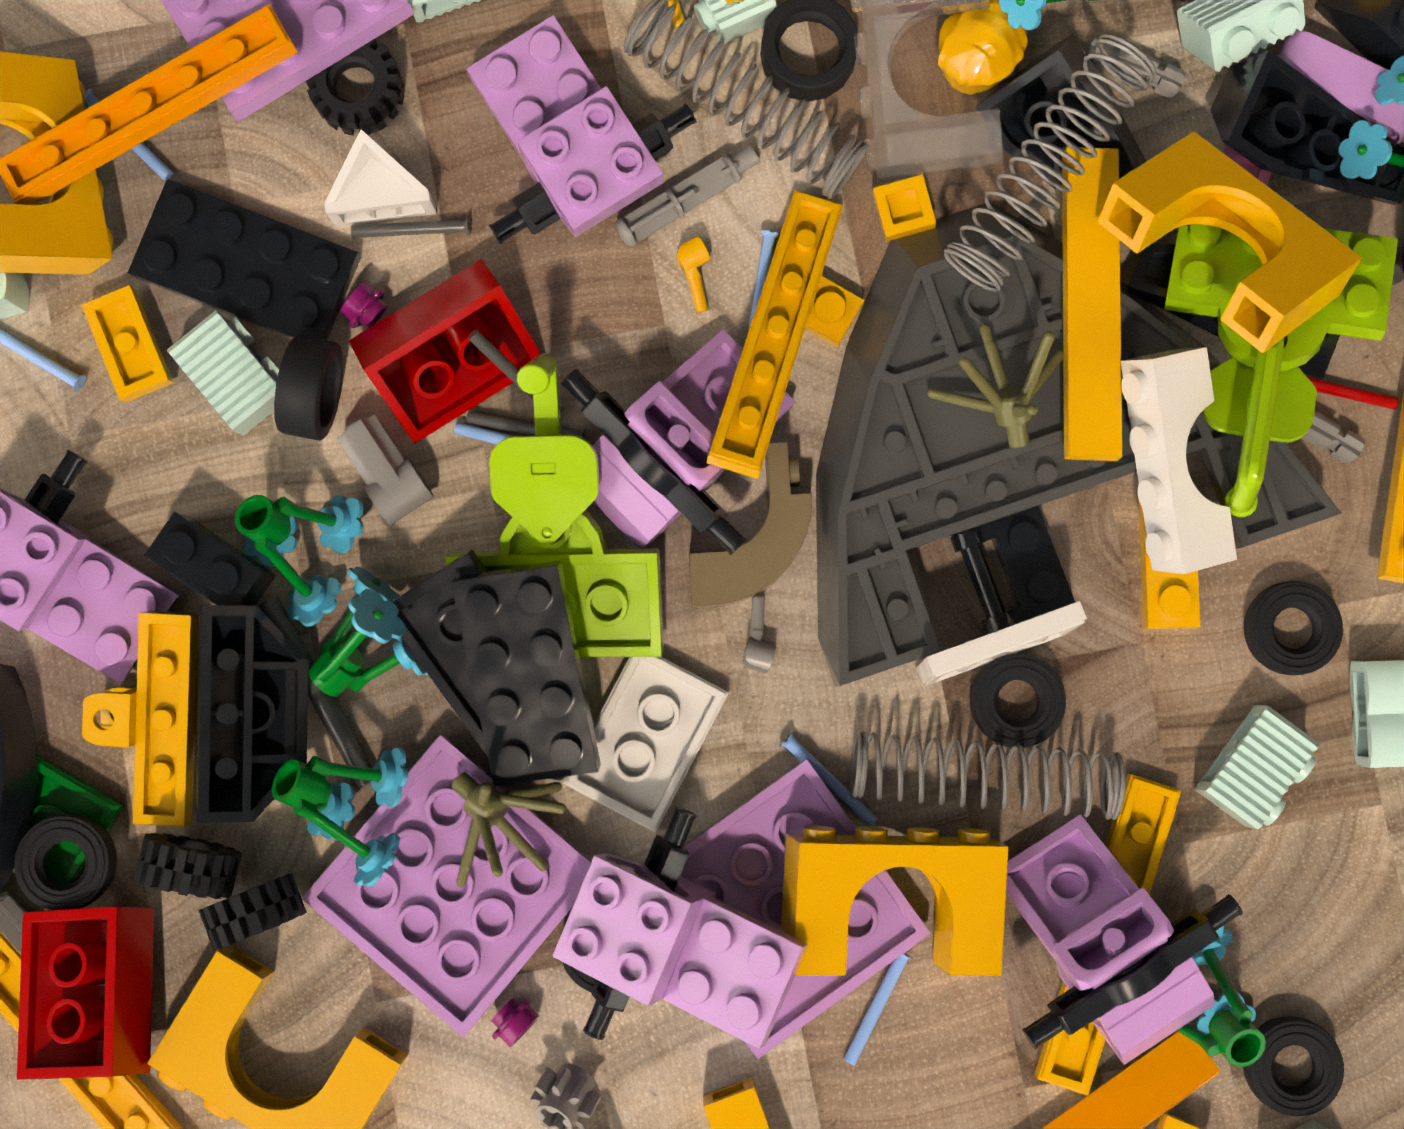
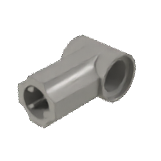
(391, 480)

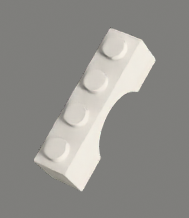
(1163, 402)

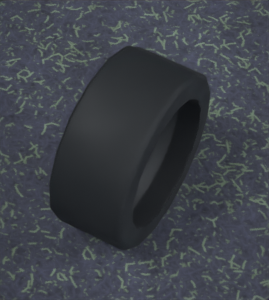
(819, 11)
(308, 387)

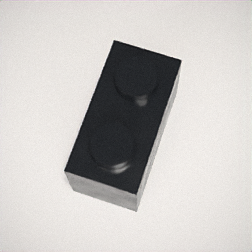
(208, 563)

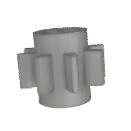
(565, 1098)

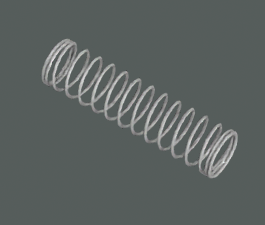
(1120, 71)
(839, 168)
(1111, 799)

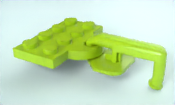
(1267, 392)
(546, 489)

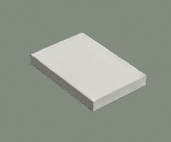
(1001, 643)
(649, 738)

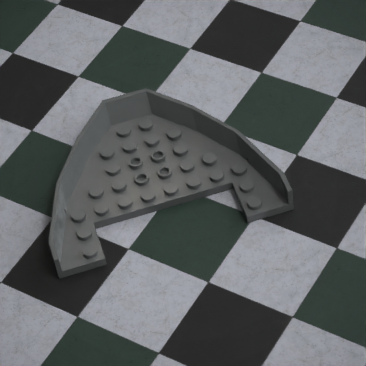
(924, 469)

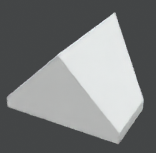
(375, 188)

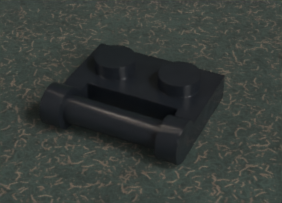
(1028, 565)

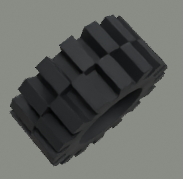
(366, 112)
(187, 866)
(252, 911)

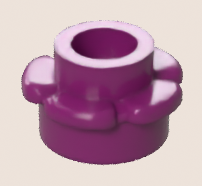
(364, 305)
(514, 1020)

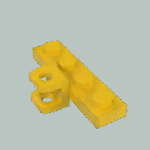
(155, 718)

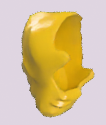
(980, 49)

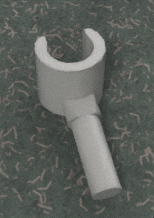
(758, 654)

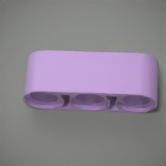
(1344, 77)

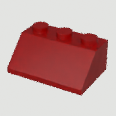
(424, 354)
(85, 993)

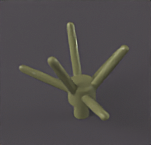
(1009, 404)
(488, 809)

